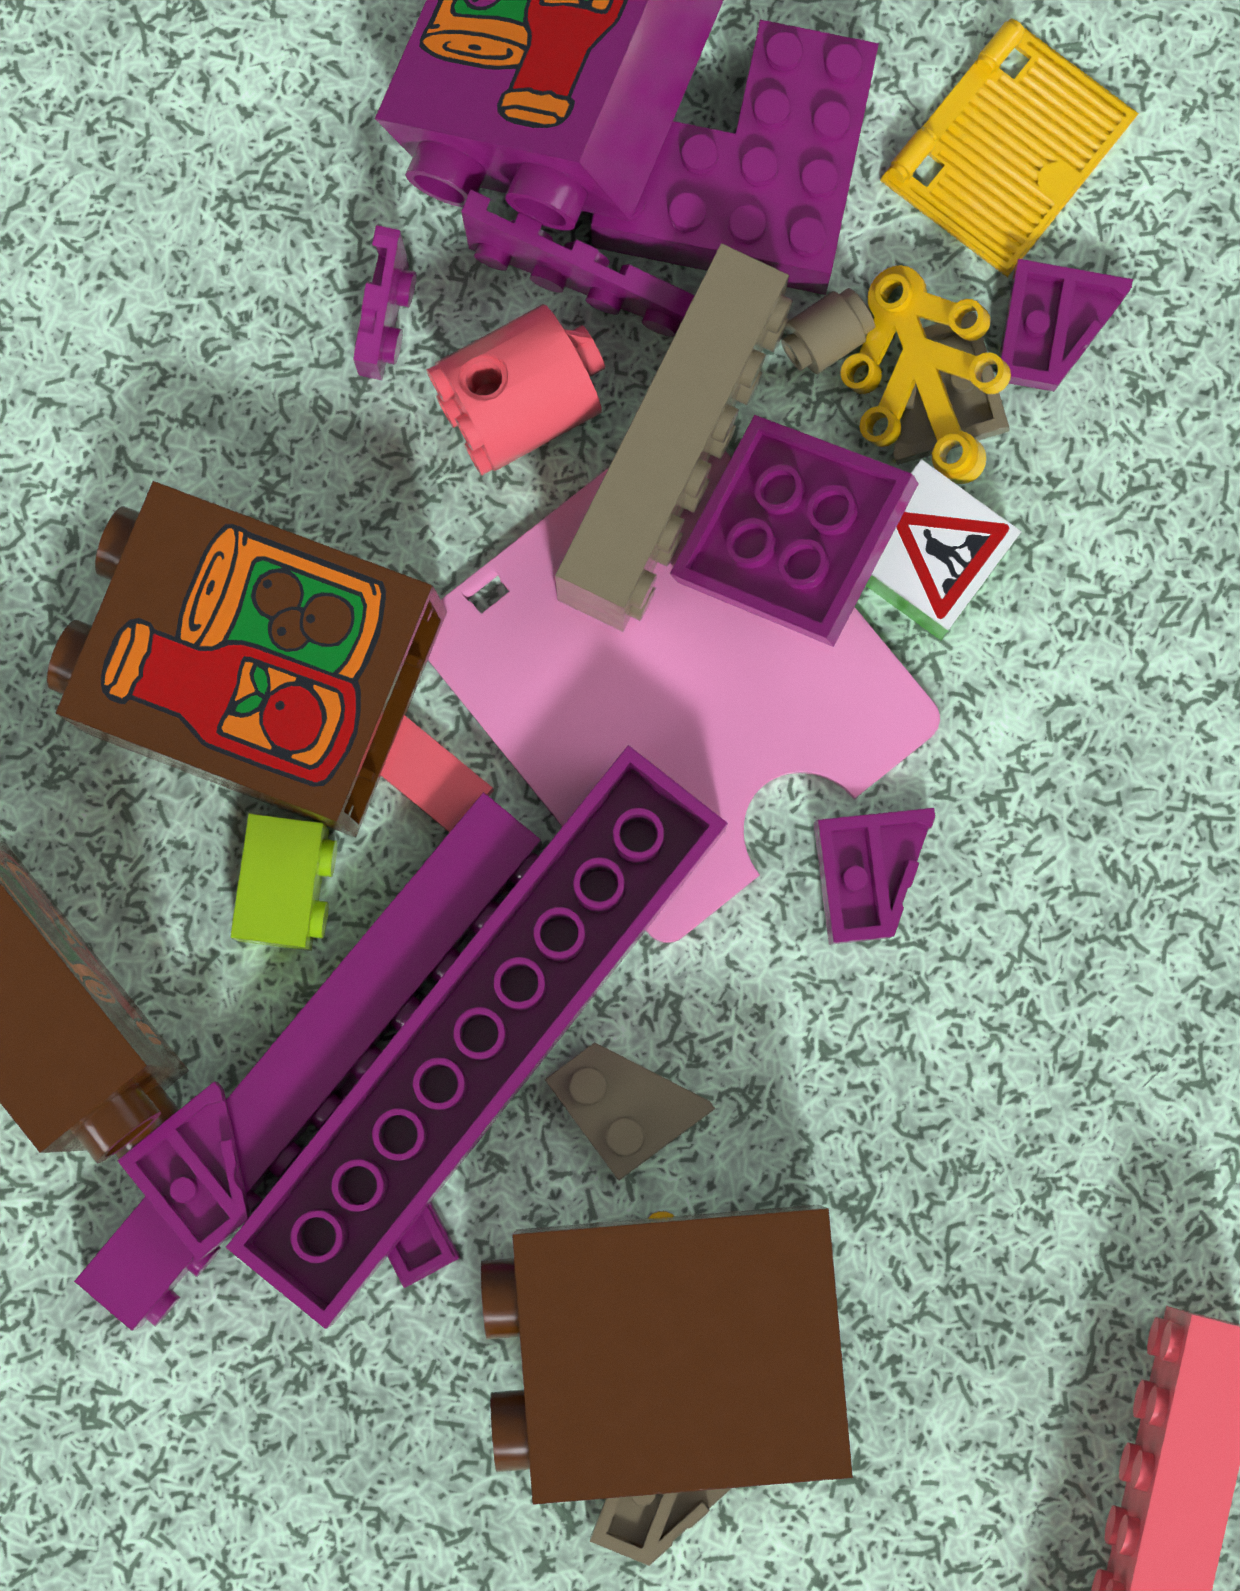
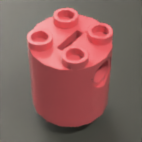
(518, 387)

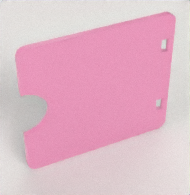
(689, 687)

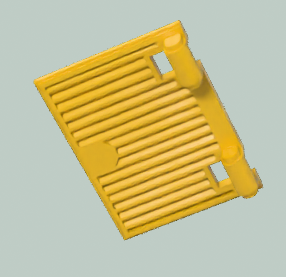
(1009, 147)

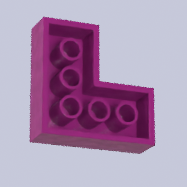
(776, 182)

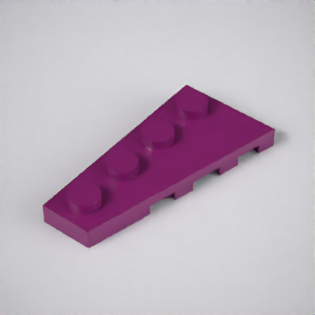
(574, 266)

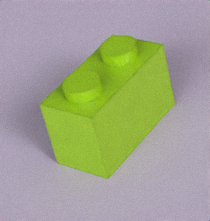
(283, 882)

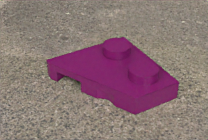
(390, 288)
(1054, 319)
(867, 871)
(193, 1173)

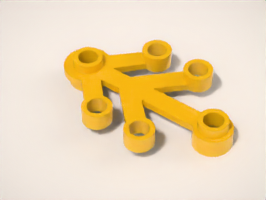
(920, 365)

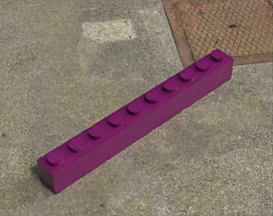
(327, 1043)

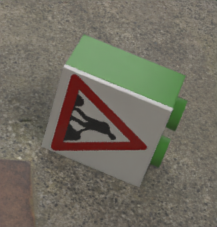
(940, 552)

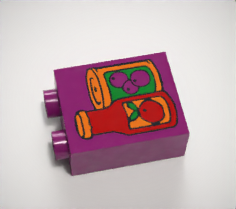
(543, 99)

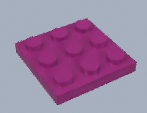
(794, 529)

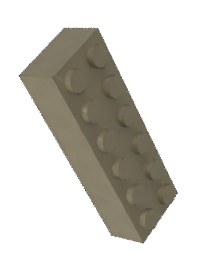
(671, 438)

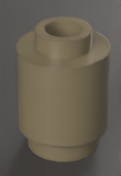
(827, 331)

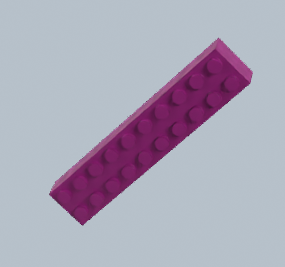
(477, 1038)

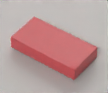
(432, 776)

